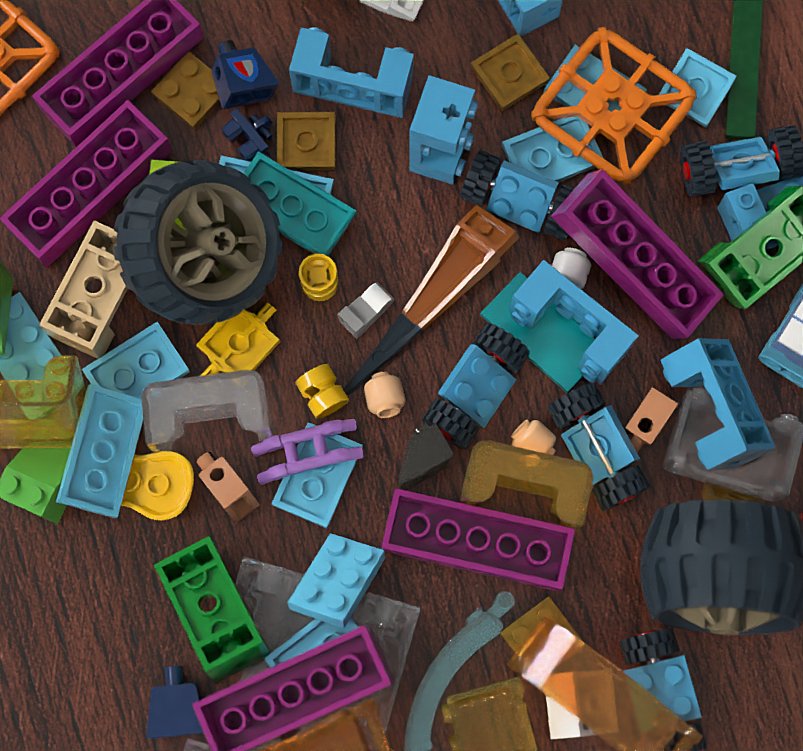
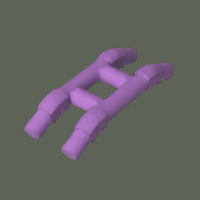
(322, 456)

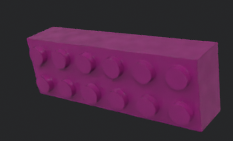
(118, 67)
(86, 183)
(637, 254)
(478, 540)
(294, 692)

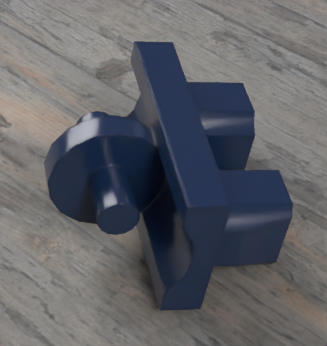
(239, 127)

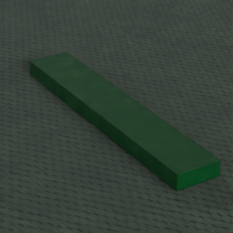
(743, 63)

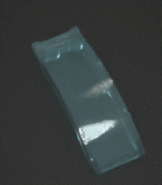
(480, 630)

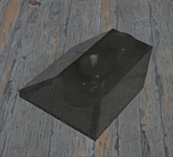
(424, 456)

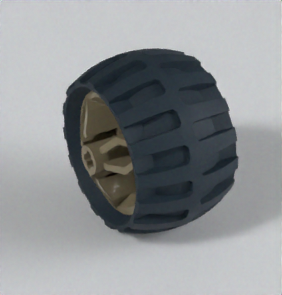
(173, 265)
(724, 567)

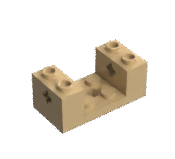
(81, 316)

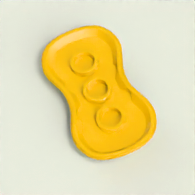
(159, 485)

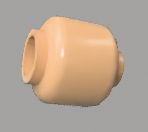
(384, 395)
(534, 437)

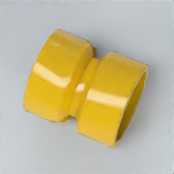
(318, 277)
(321, 390)

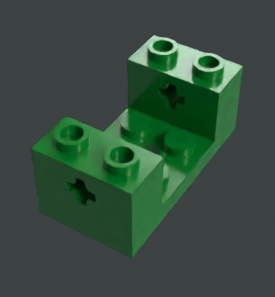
(743, 267)
(227, 635)

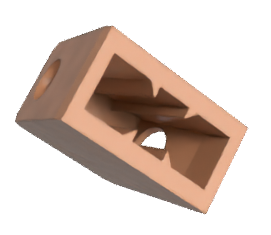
(655, 409)
(226, 486)

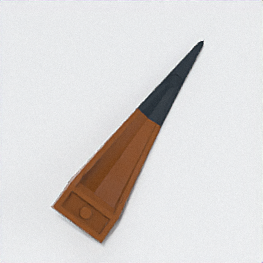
(463, 261)

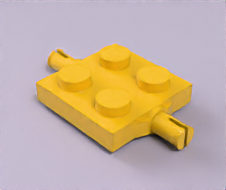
(239, 342)

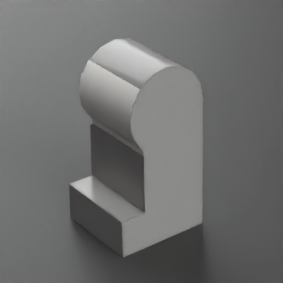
(365, 310)

